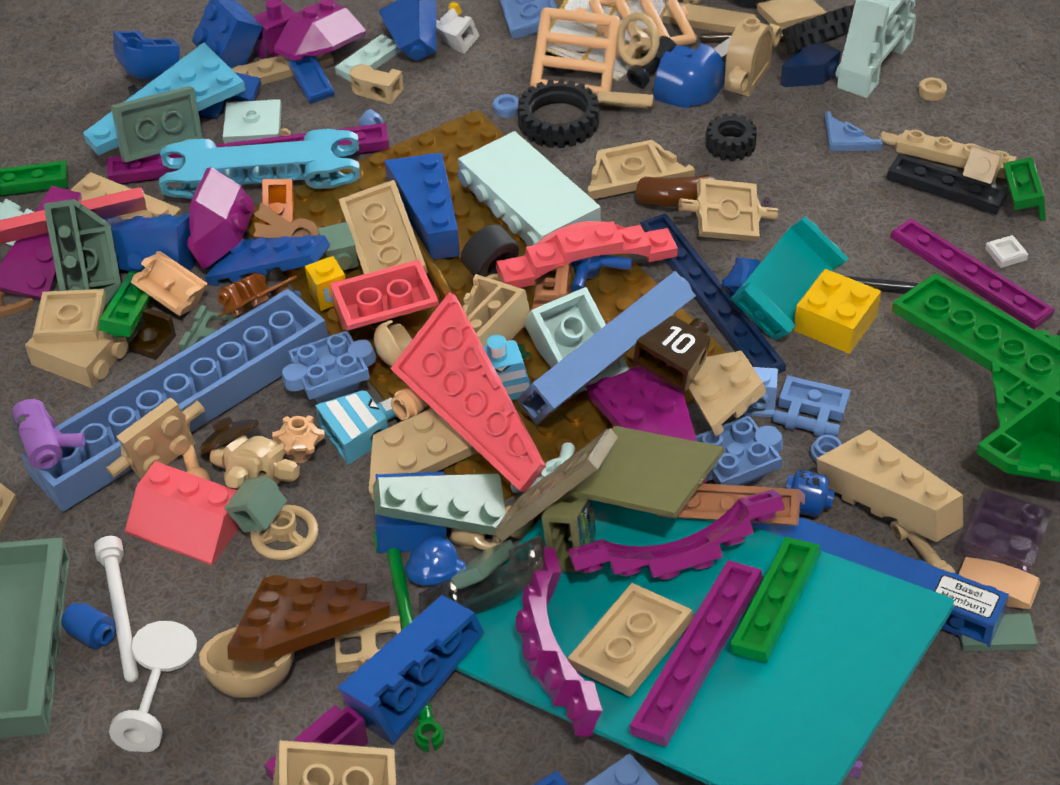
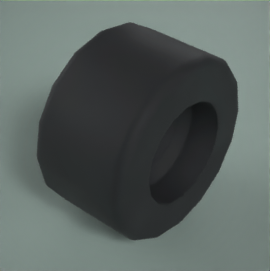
(486, 248)

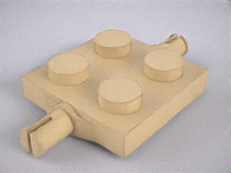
(727, 209)
(156, 437)

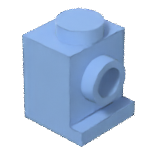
(766, 404)

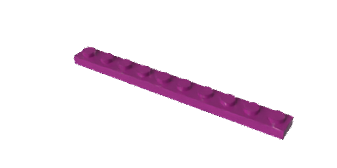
(369, 137)

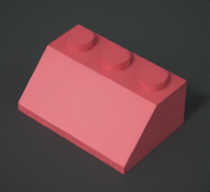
(382, 295)
(182, 513)

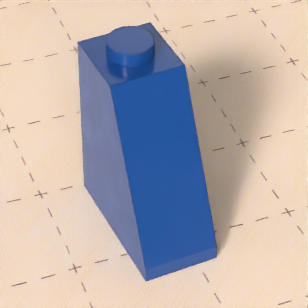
(412, 26)

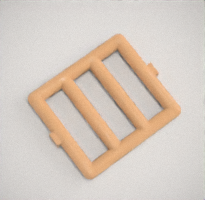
(679, 13)
(582, 16)

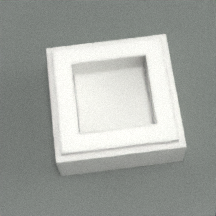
(1006, 251)

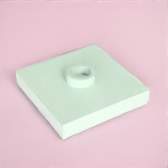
(252, 120)

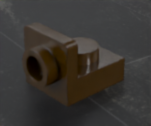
(154, 335)

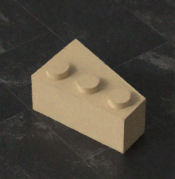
(495, 308)

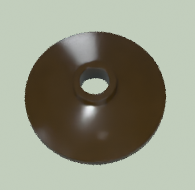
(225, 432)

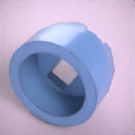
(370, 117)

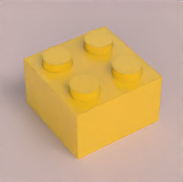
(837, 311)

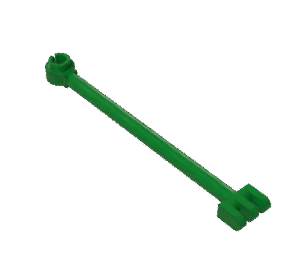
(425, 717)

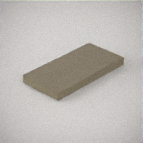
(556, 484)

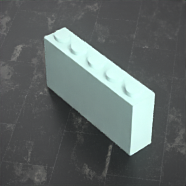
(524, 188)

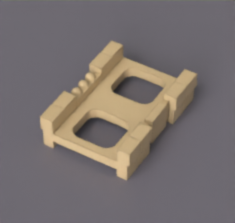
(368, 635)

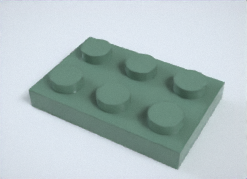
(156, 121)

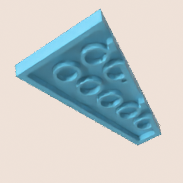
(200, 69)

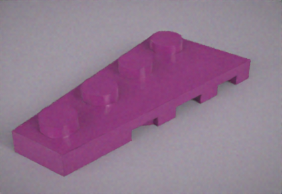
(30, 262)

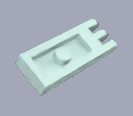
(372, 54)

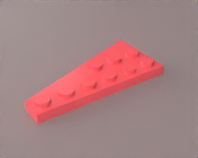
(459, 382)

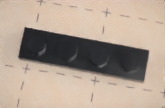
(947, 184)

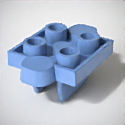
(329, 367)
(747, 454)

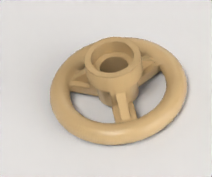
(640, 39)
(284, 529)

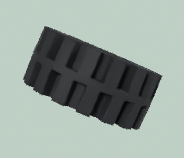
(731, 148)

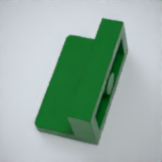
(1025, 185)

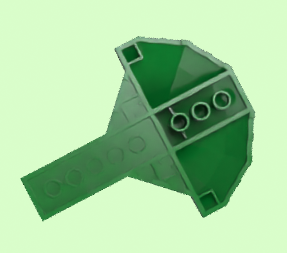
(1021, 366)

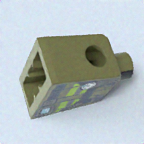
(568, 520)

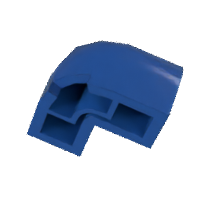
(143, 56)
(689, 76)

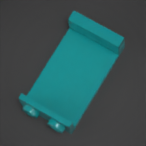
(785, 276)

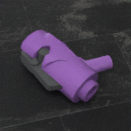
(36, 436)

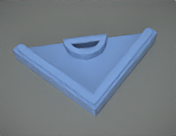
(847, 136)

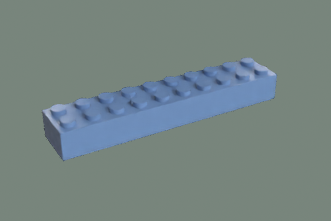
(212, 371)

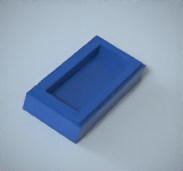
(311, 79)

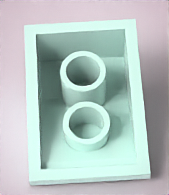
(564, 326)

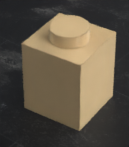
(983, 164)

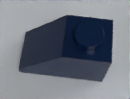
(810, 66)

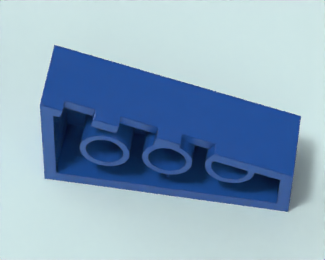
(427, 201)
(143, 237)
(411, 668)

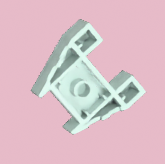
(873, 33)

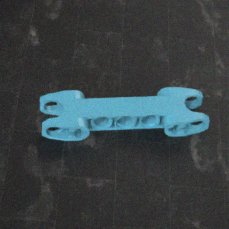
(311, 160)

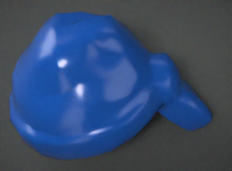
(433, 562)

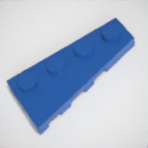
(267, 254)

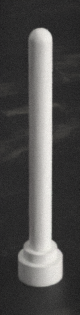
(110, 553)

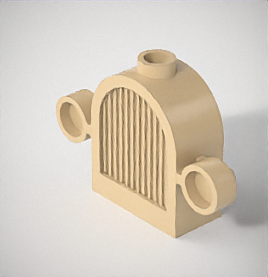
(749, 54)

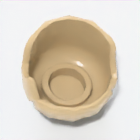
(390, 341)

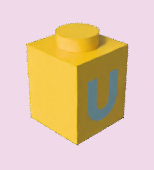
(319, 277)

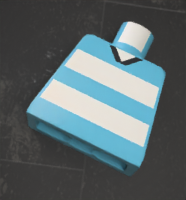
(508, 365)
(353, 422)

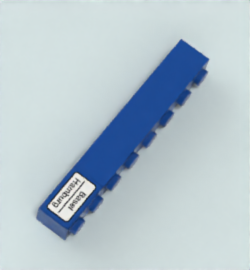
(976, 606)

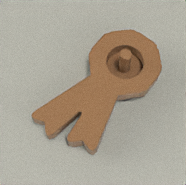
(280, 227)

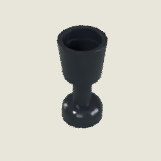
(639, 75)

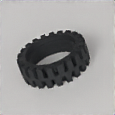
(818, 29)
(558, 133)

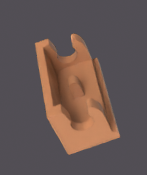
(552, 285)

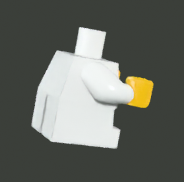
(457, 31)

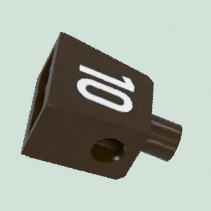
(674, 351)

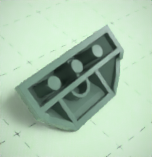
(81, 248)

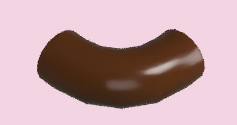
(667, 191)

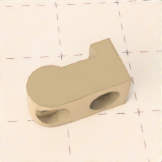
(376, 83)

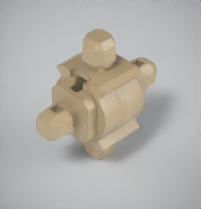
(254, 459)

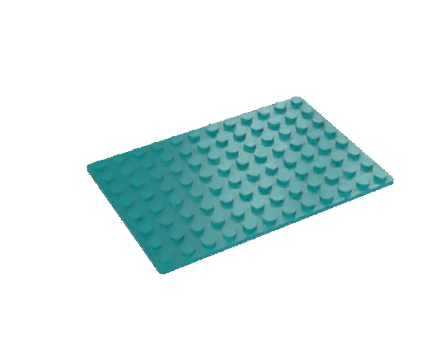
(752, 720)

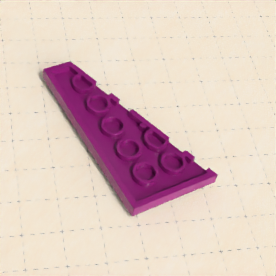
(643, 403)

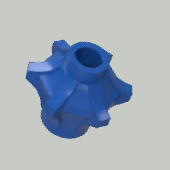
(739, 273)

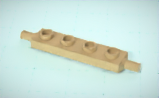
(936, 148)

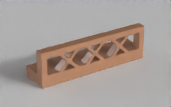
(715, 500)

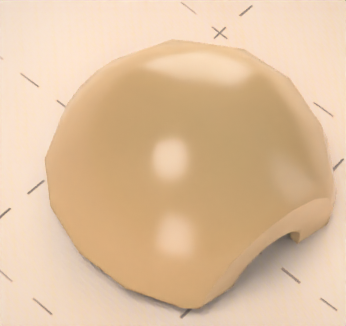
(241, 677)

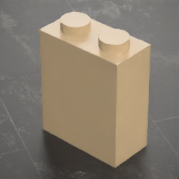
(78, 361)

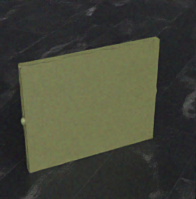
(650, 472)

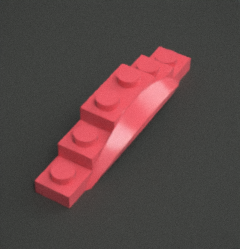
(584, 241)

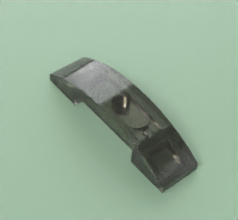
(497, 586)

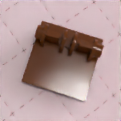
(248, 290)

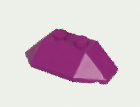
(318, 30)
(217, 217)

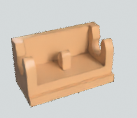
(169, 283)

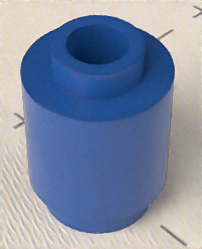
(88, 625)

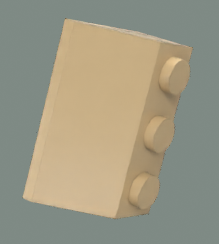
(333, 764)

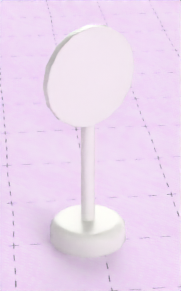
(157, 648)

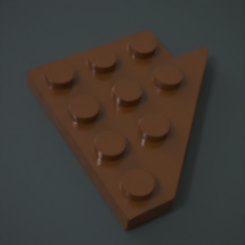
(301, 613)

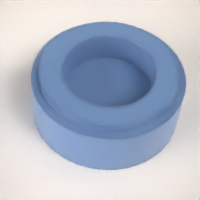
(505, 105)

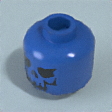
(816, 491)

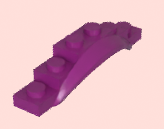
(695, 550)
(544, 655)

